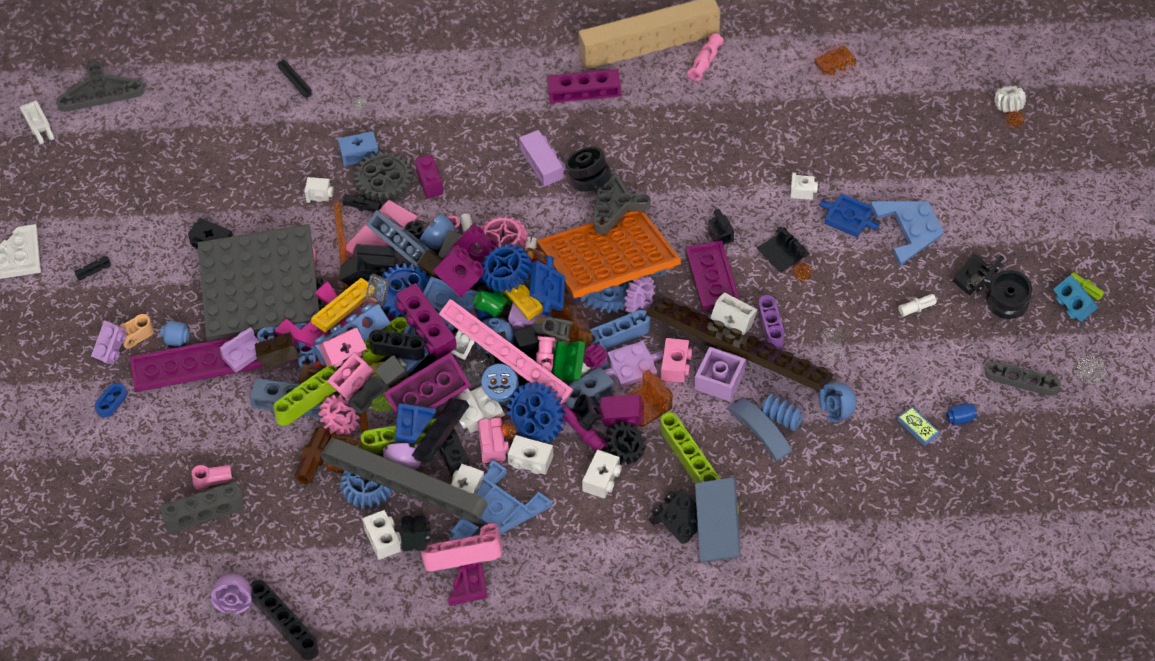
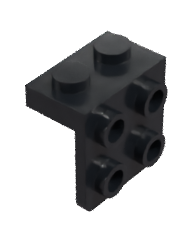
(976, 273)
(678, 515)

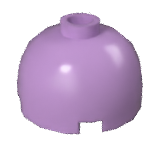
(401, 454)
(231, 593)

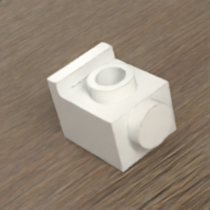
(803, 187)
(318, 189)

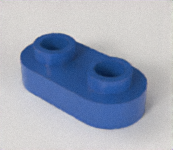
(109, 400)

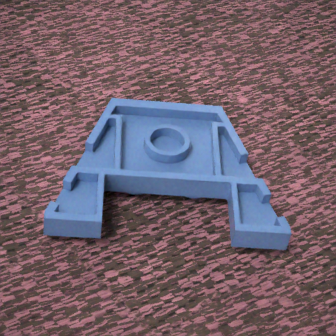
(916, 222)
(504, 508)

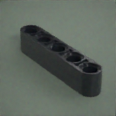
(288, 627)

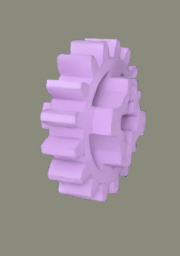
(639, 294)

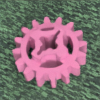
(338, 415)

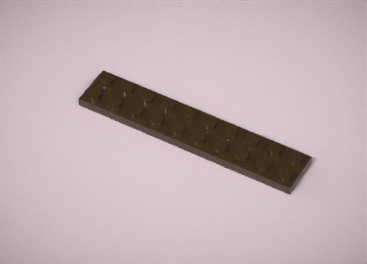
(739, 344)

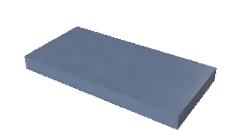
(718, 520)

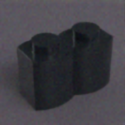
(363, 399)

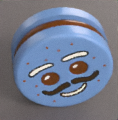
(499, 382)

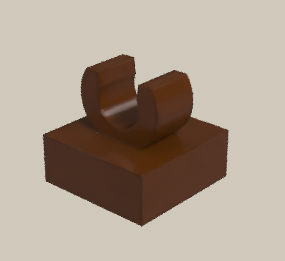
(307, 372)

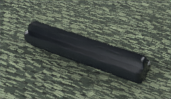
(294, 78)

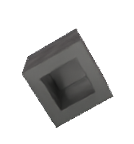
(392, 370)

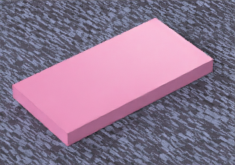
(369, 237)

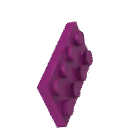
(710, 272)

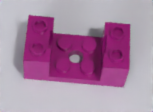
(462, 262)

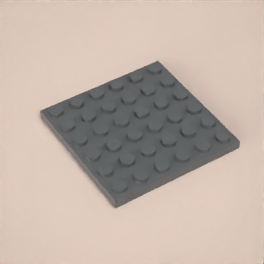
(257, 281)

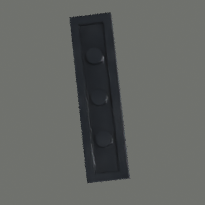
(440, 430)

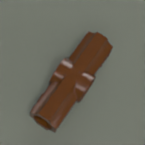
(311, 455)

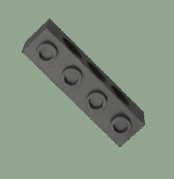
(202, 507)

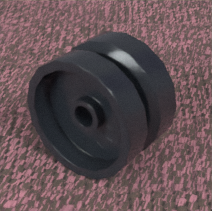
(588, 169)
(1009, 294)

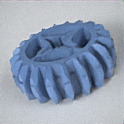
(370, 495)

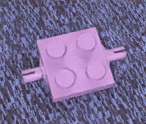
(631, 362)

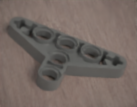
(90, 91)
(615, 209)

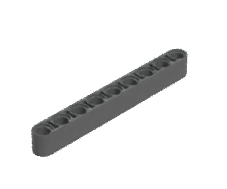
(404, 480)

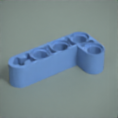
(621, 330)

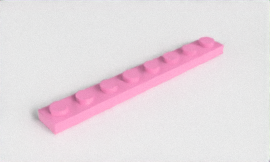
(502, 349)

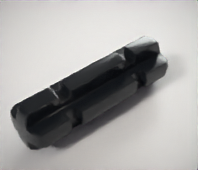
(92, 268)

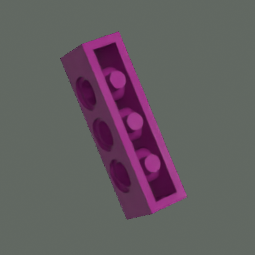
(584, 86)
(414, 297)

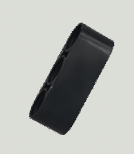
(409, 346)

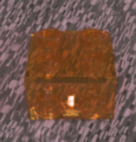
(655, 397)

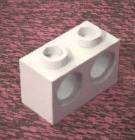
(379, 535)

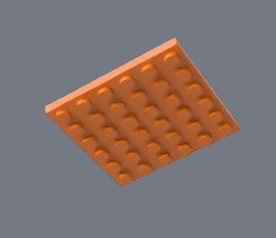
(608, 259)

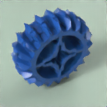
(506, 268)

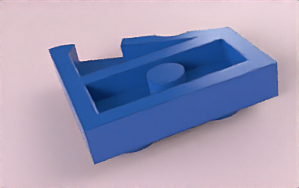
(411, 422)

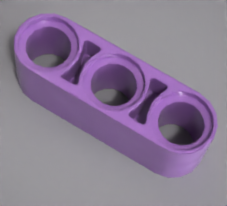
(771, 321)

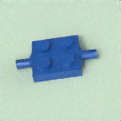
(849, 215)
(547, 285)

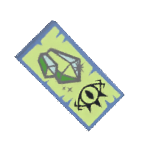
(918, 426)

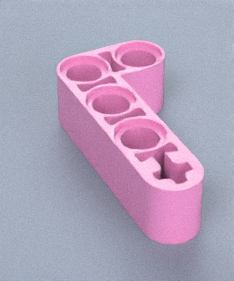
(464, 551)

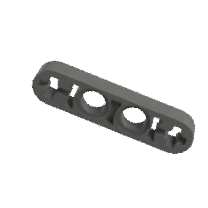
(1023, 376)

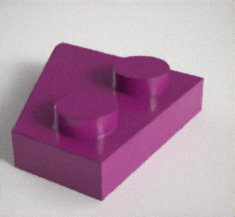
(469, 585)

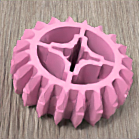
(509, 228)

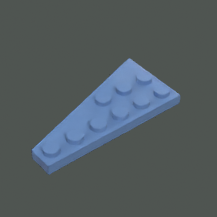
(438, 295)

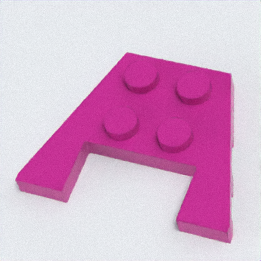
(310, 331)

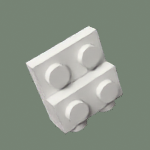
(480, 408)

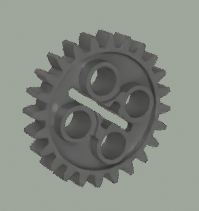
(383, 176)

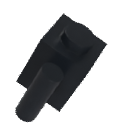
(720, 228)

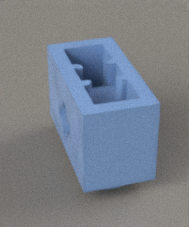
(356, 147)

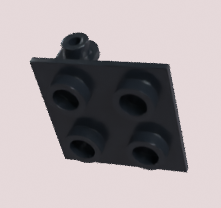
(783, 250)

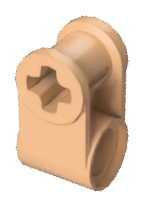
(137, 330)

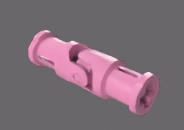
(705, 56)
(545, 351)

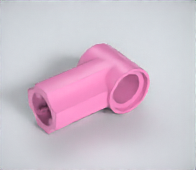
(211, 476)

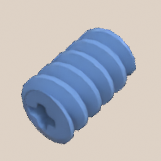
(782, 413)

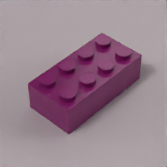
(429, 385)

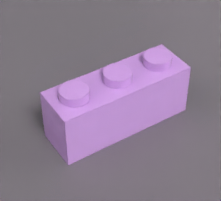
(541, 157)

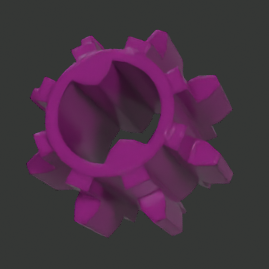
(594, 356)

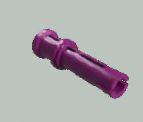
(588, 436)

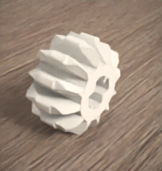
(1010, 98)

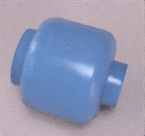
(175, 333)

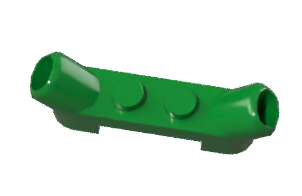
(491, 302)

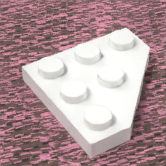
(20, 253)

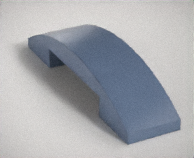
(762, 427)

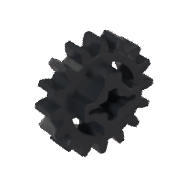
(625, 442)

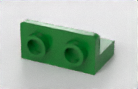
(568, 361)

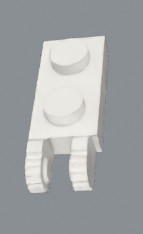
(36, 120)

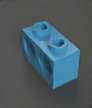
(1076, 297)

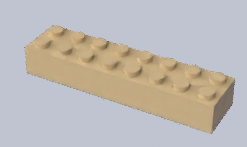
(648, 32)

